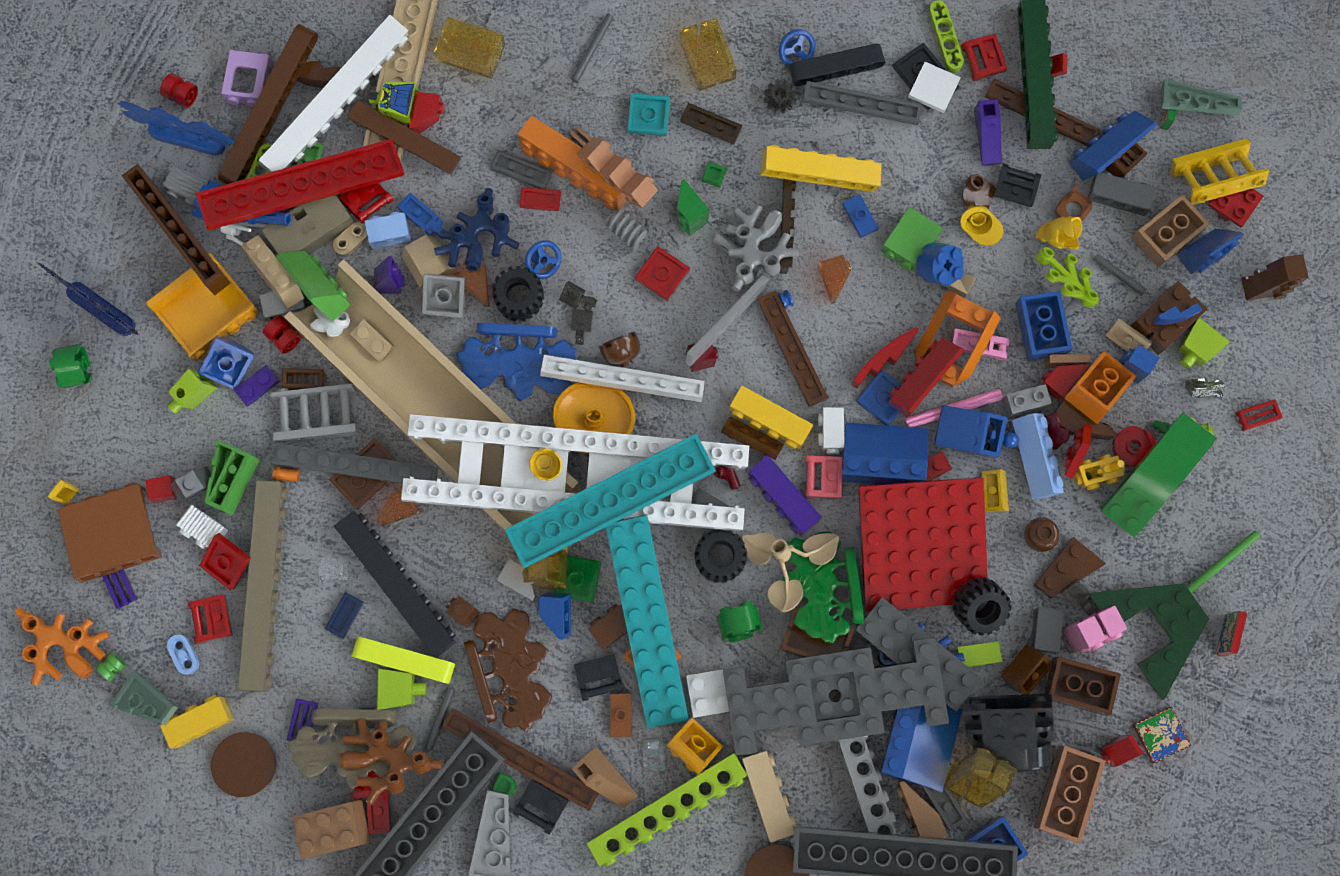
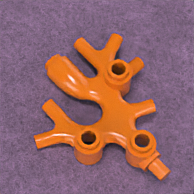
(70, 643)

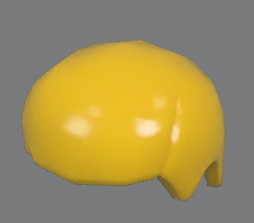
(545, 464)

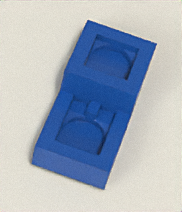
(1174, 316)

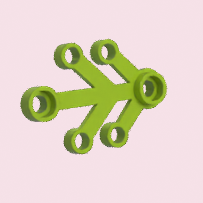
(1069, 278)

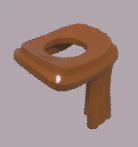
(1074, 196)

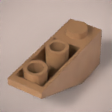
(603, 778)
(923, 816)

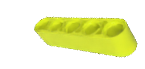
(403, 660)

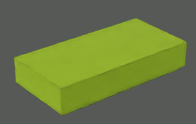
(981, 654)

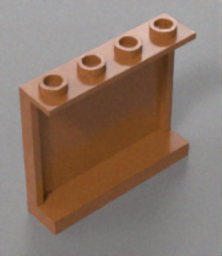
(108, 533)

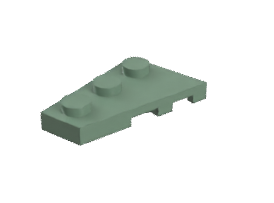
(143, 700)

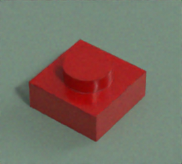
(1059, 65)

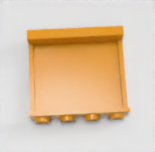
(198, 315)

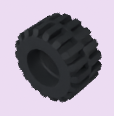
(510, 279)
(726, 538)
(988, 618)

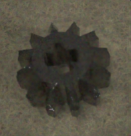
(786, 93)

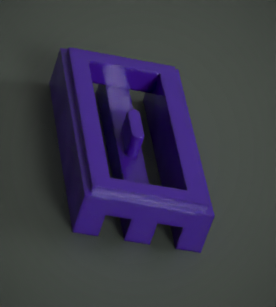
(110, 587)
(303, 718)

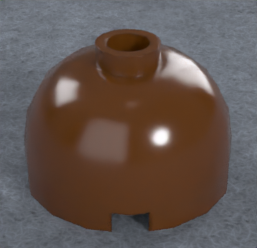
(621, 349)

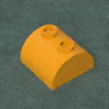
(694, 746)

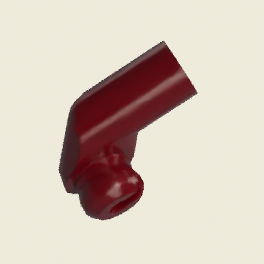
(729, 475)

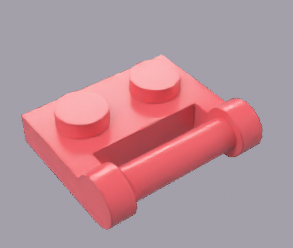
(830, 477)

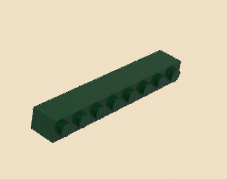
(1036, 74)

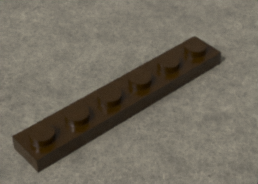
(787, 223)

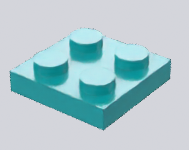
(648, 114)

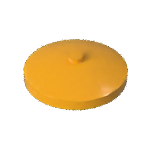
(594, 409)

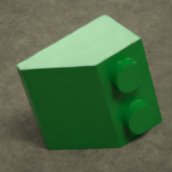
(692, 211)

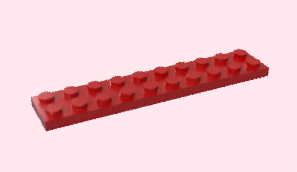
(299, 184)

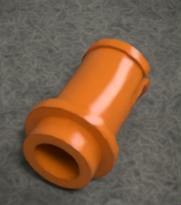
(285, 474)

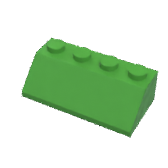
(315, 282)

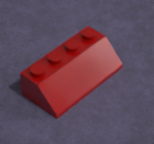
(925, 376)

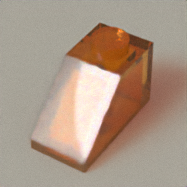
(834, 275)
(476, 283)
(396, 509)

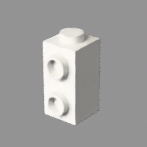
(832, 430)

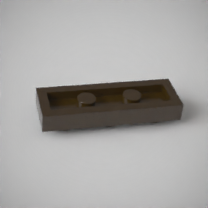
(711, 123)

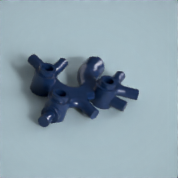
(475, 224)

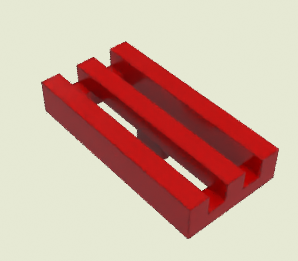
(1242, 420)

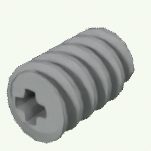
(626, 229)

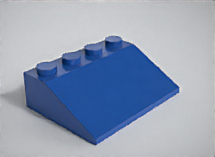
(884, 454)
(918, 751)

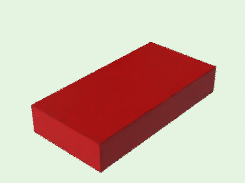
(540, 199)

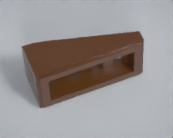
(1118, 169)
(302, 372)

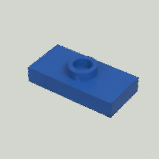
(860, 216)

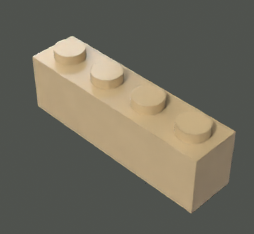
(272, 272)
(768, 796)

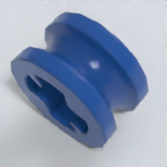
(786, 299)

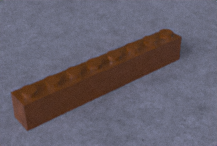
(176, 229)

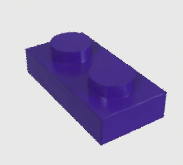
(256, 385)

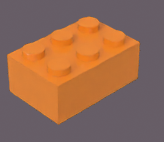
(1100, 387)

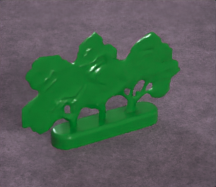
(818, 588)

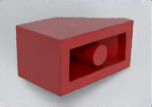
(426, 111)
(1062, 379)
(1120, 750)

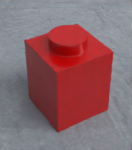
(159, 489)

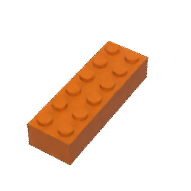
(561, 155)

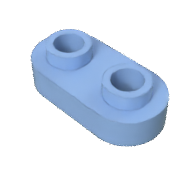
(183, 655)

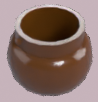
(1041, 534)

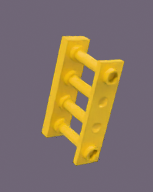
(1213, 157)

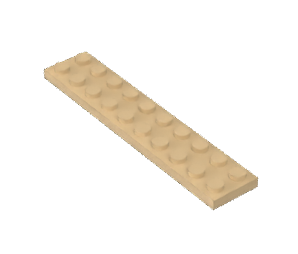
(408, 60)

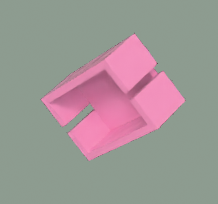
(1095, 630)

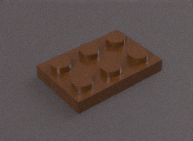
(358, 489)

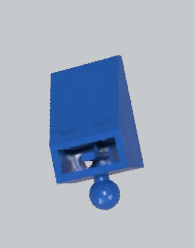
(968, 432)

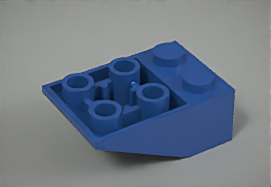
(1209, 249)

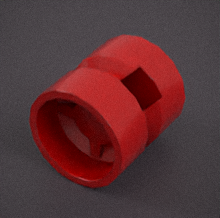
(177, 90)
(283, 336)

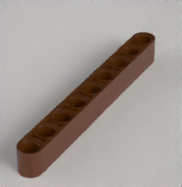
(268, 104)

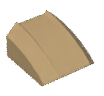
(421, 259)

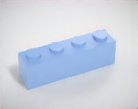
(1038, 456)

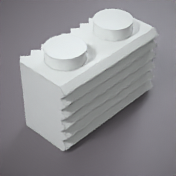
(200, 526)

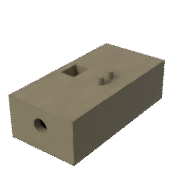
(311, 226)

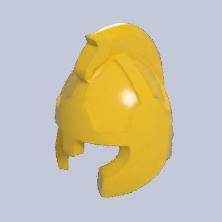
(1061, 232)

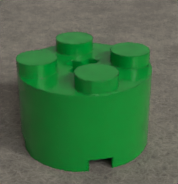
(70, 366)
(739, 622)

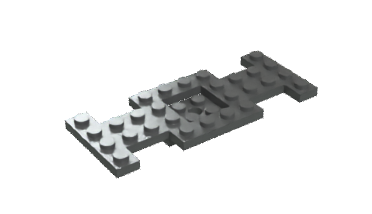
(862, 691)

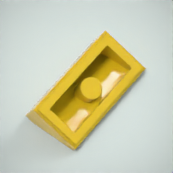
(995, 490)

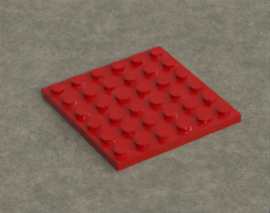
(921, 540)

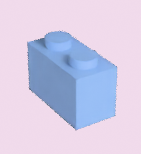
(388, 230)

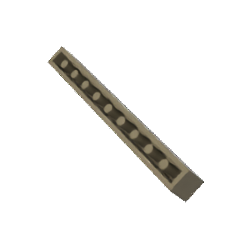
(262, 586)

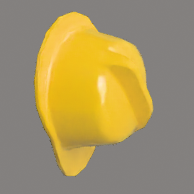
(982, 225)

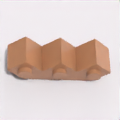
(617, 172)

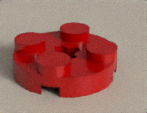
(1137, 436)

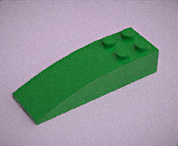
(1158, 474)

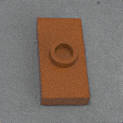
(621, 715)

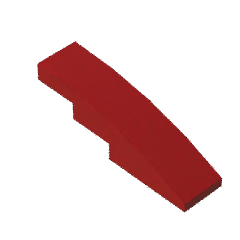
(889, 354)

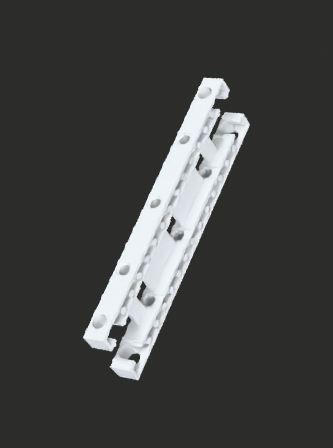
(525, 493)

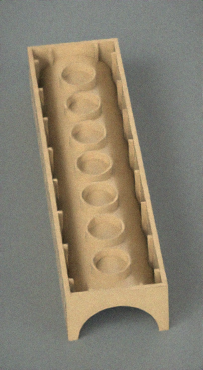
(410, 381)

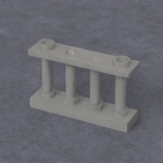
(306, 432)

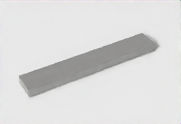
(726, 320)

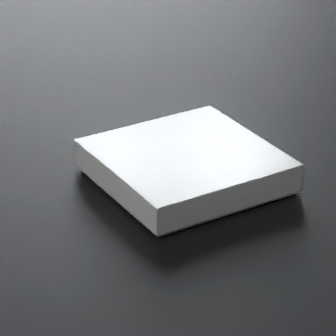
(934, 87)

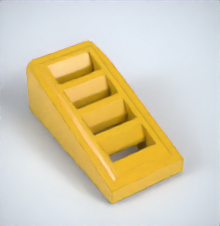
(63, 492)

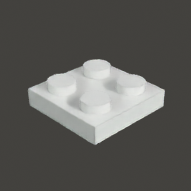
(707, 693)

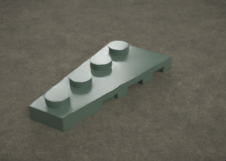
(1192, 98)

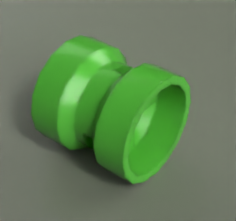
(111, 665)

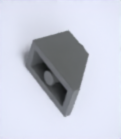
(191, 484)

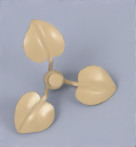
(761, 546)

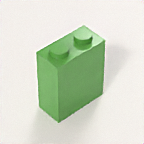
(909, 238)

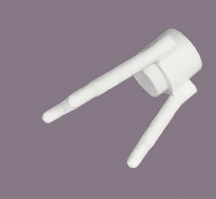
(235, 229)

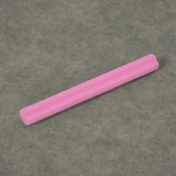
(969, 403)

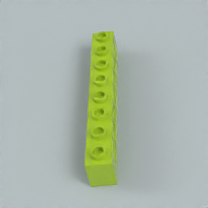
(598, 845)

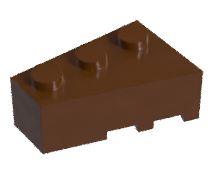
(1277, 279)

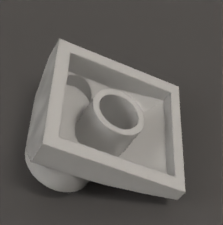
(443, 295)

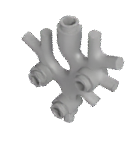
(750, 238)

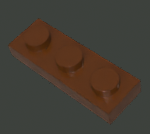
(754, 439)

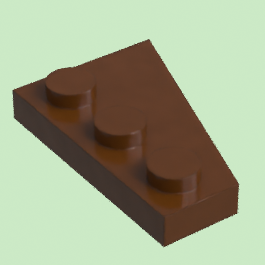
(1072, 563)

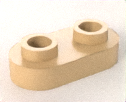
(351, 239)

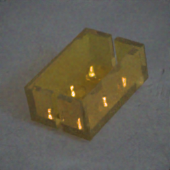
(469, 47)
(708, 54)
(985, 785)

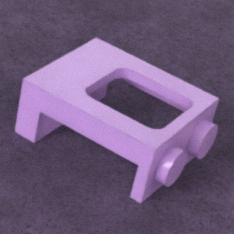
(248, 60)

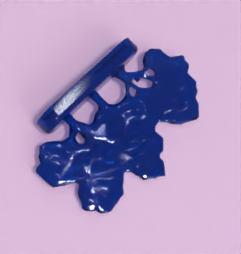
(97, 306)

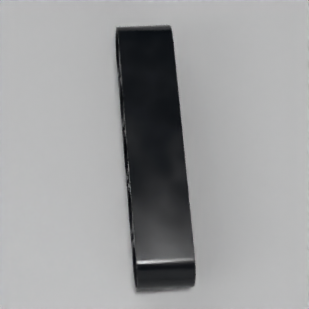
(837, 64)

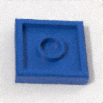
(876, 398)

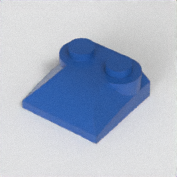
(226, 362)

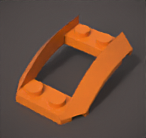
(970, 314)

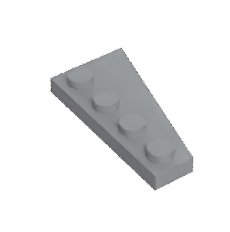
(492, 843)

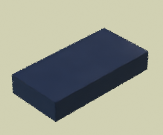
(344, 615)

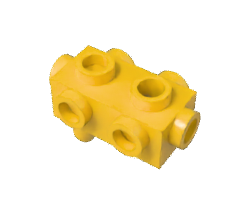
(1106, 470)

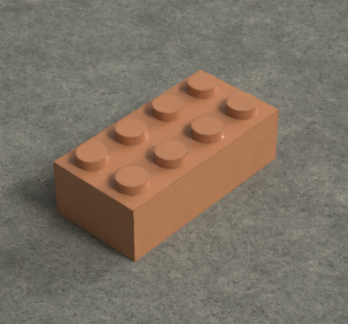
(1069, 794)

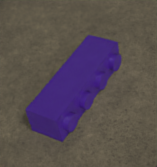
(784, 496)

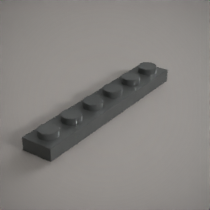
(862, 103)

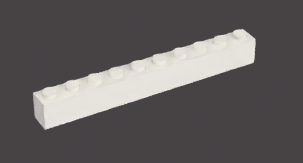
(335, 96)

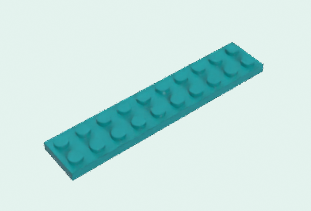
(610, 500)
(647, 621)

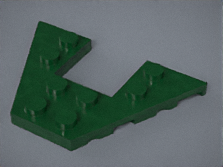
(1177, 614)

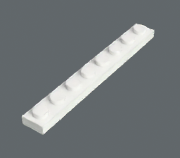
(622, 378)

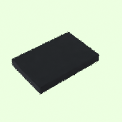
(911, 64)

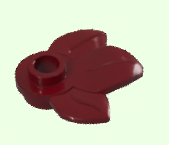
(1056, 433)

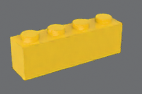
(770, 417)

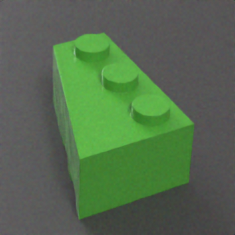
(229, 477)

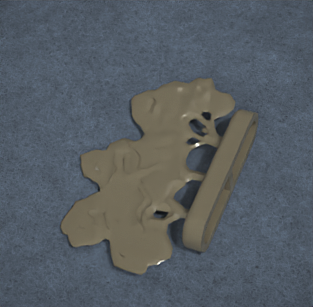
(315, 757)

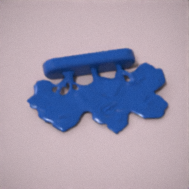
(172, 130)
(518, 366)

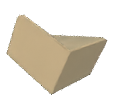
(962, 285)

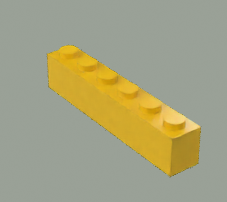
(820, 168)

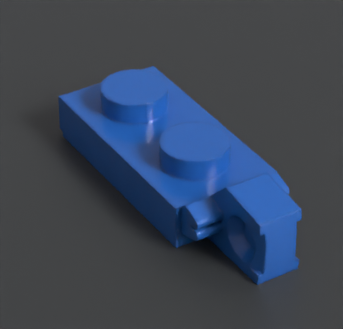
(421, 215)

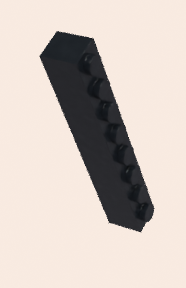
(395, 584)

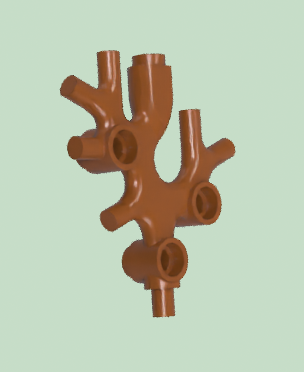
(378, 750)

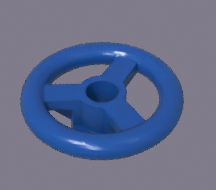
(790, 42)
(535, 254)

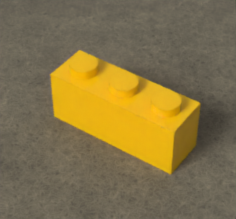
(197, 721)

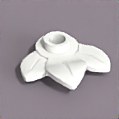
(325, 324)

